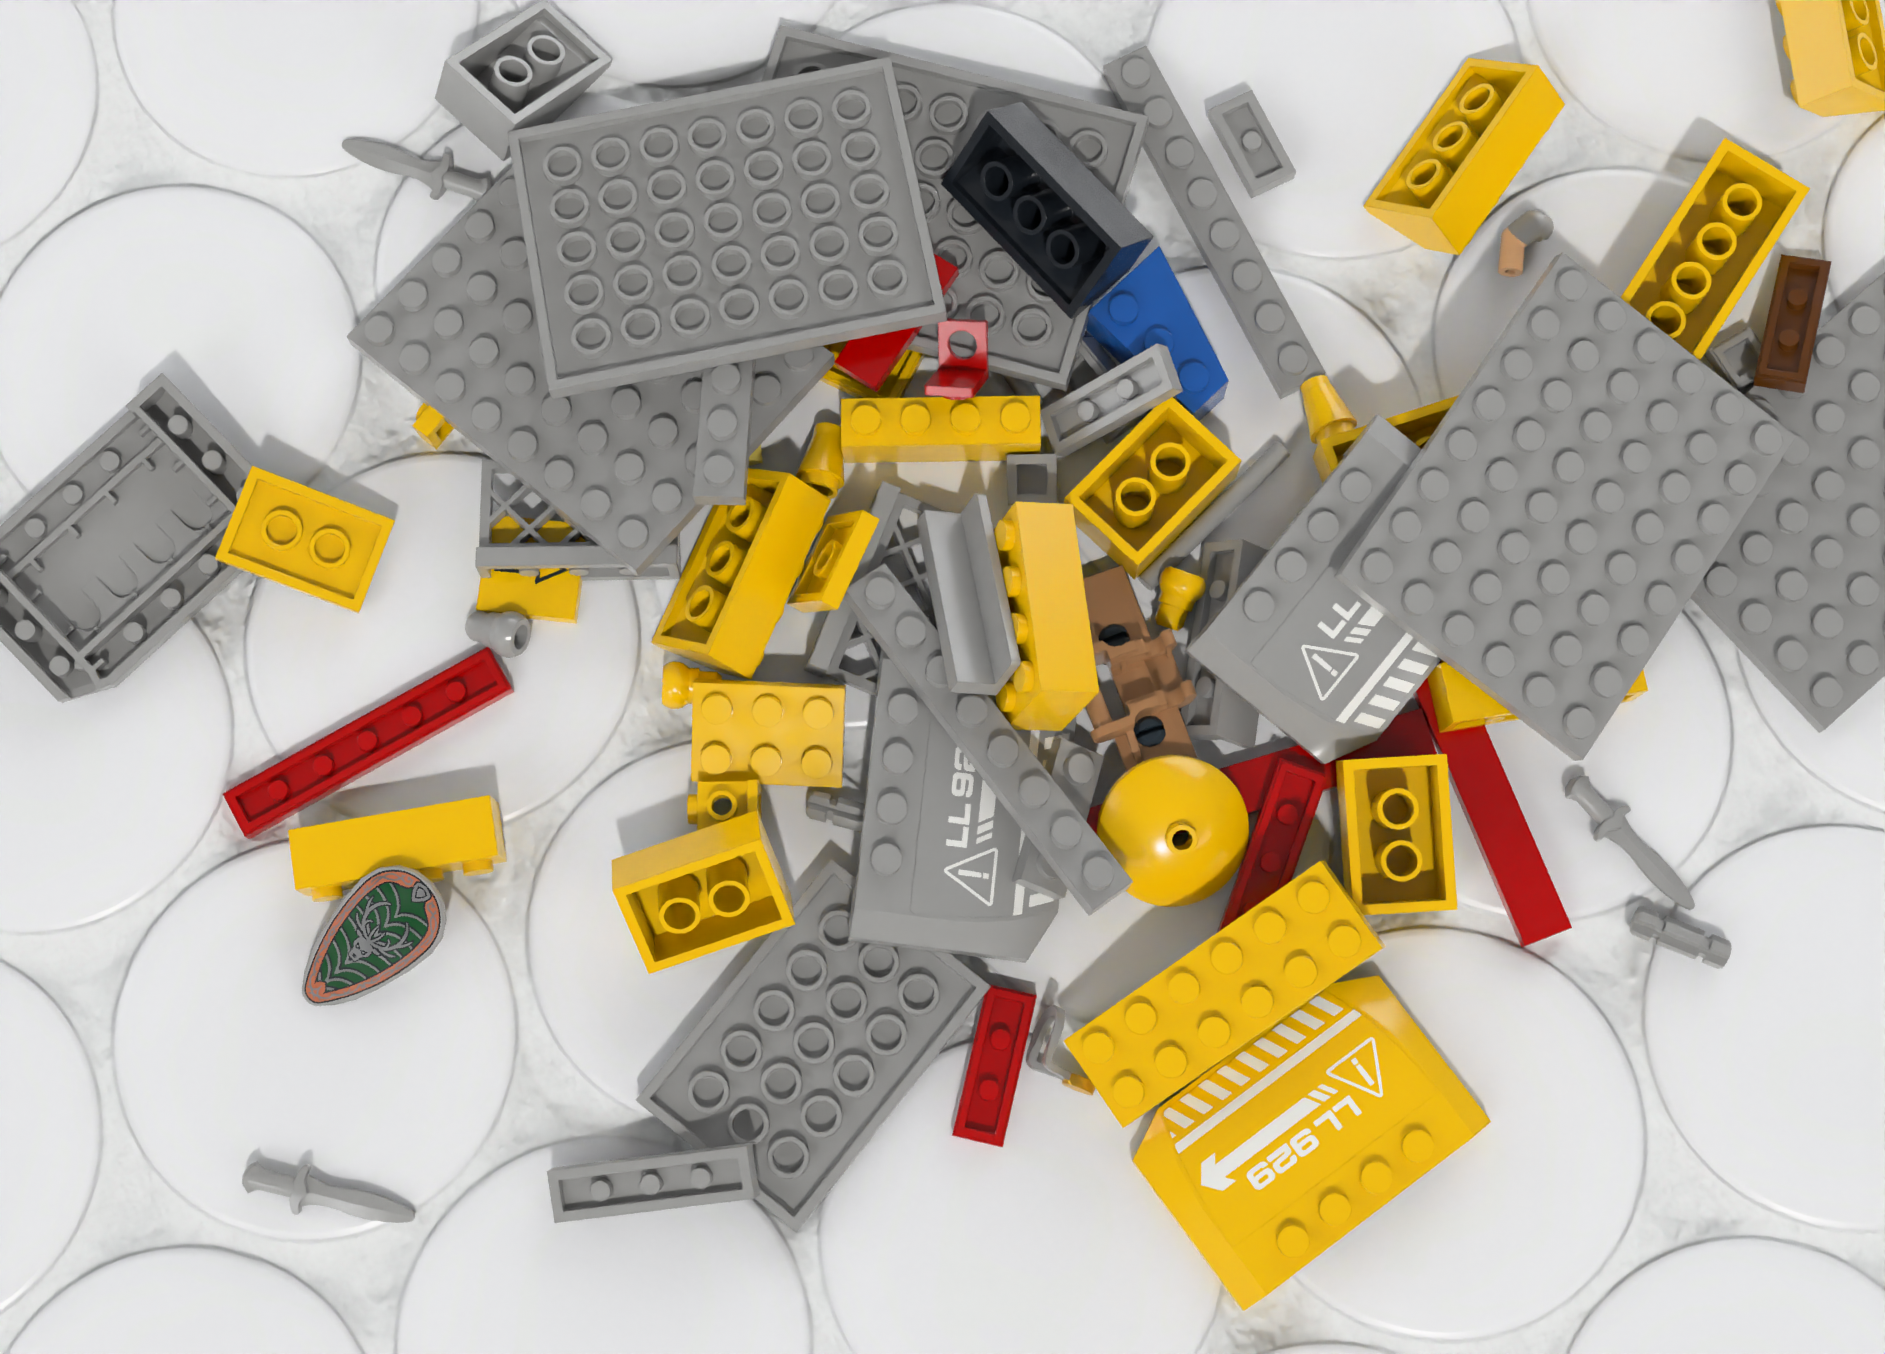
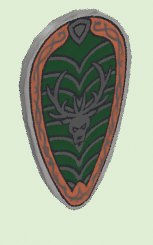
(375, 936)

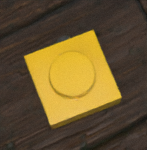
(431, 426)

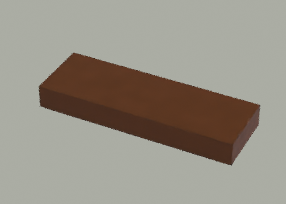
(1792, 323)

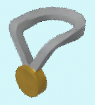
(1047, 1067)

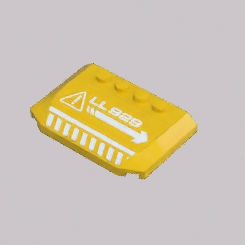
(1304, 1135)

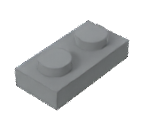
(1251, 144)

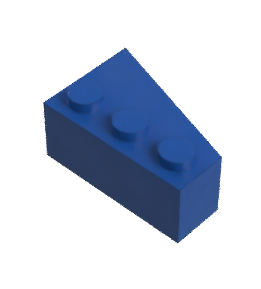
(1153, 310)

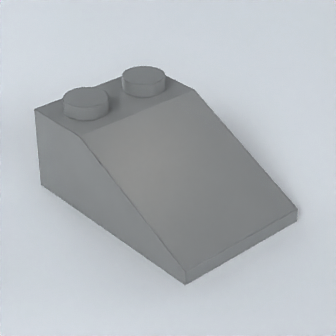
(520, 75)

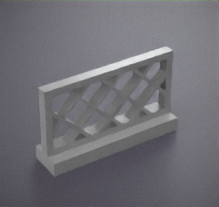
(582, 558)
(840, 623)

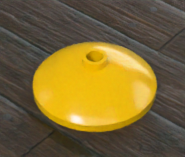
(1154, 804)

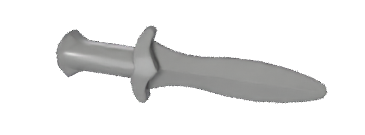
(435, 174)
(1617, 829)
(307, 1190)

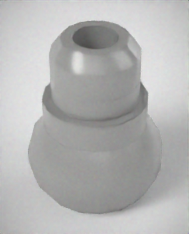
(504, 632)

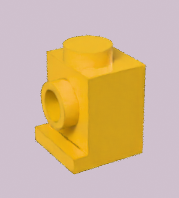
(744, 795)

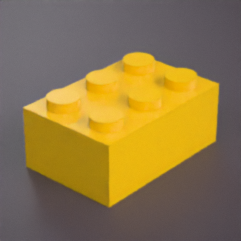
(1152, 486)
(1397, 834)
(702, 892)

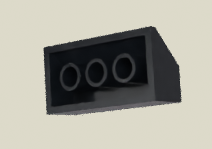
(1045, 208)

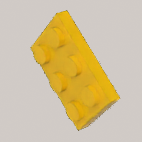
(305, 539)
(768, 732)

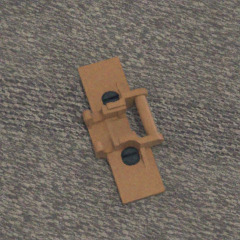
(1141, 672)

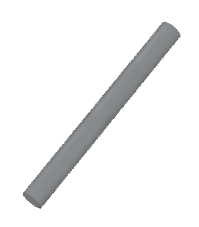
(1215, 514)

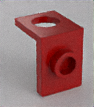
(960, 376)

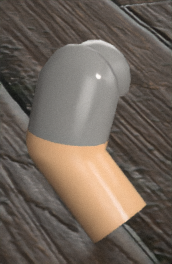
(1524, 230)

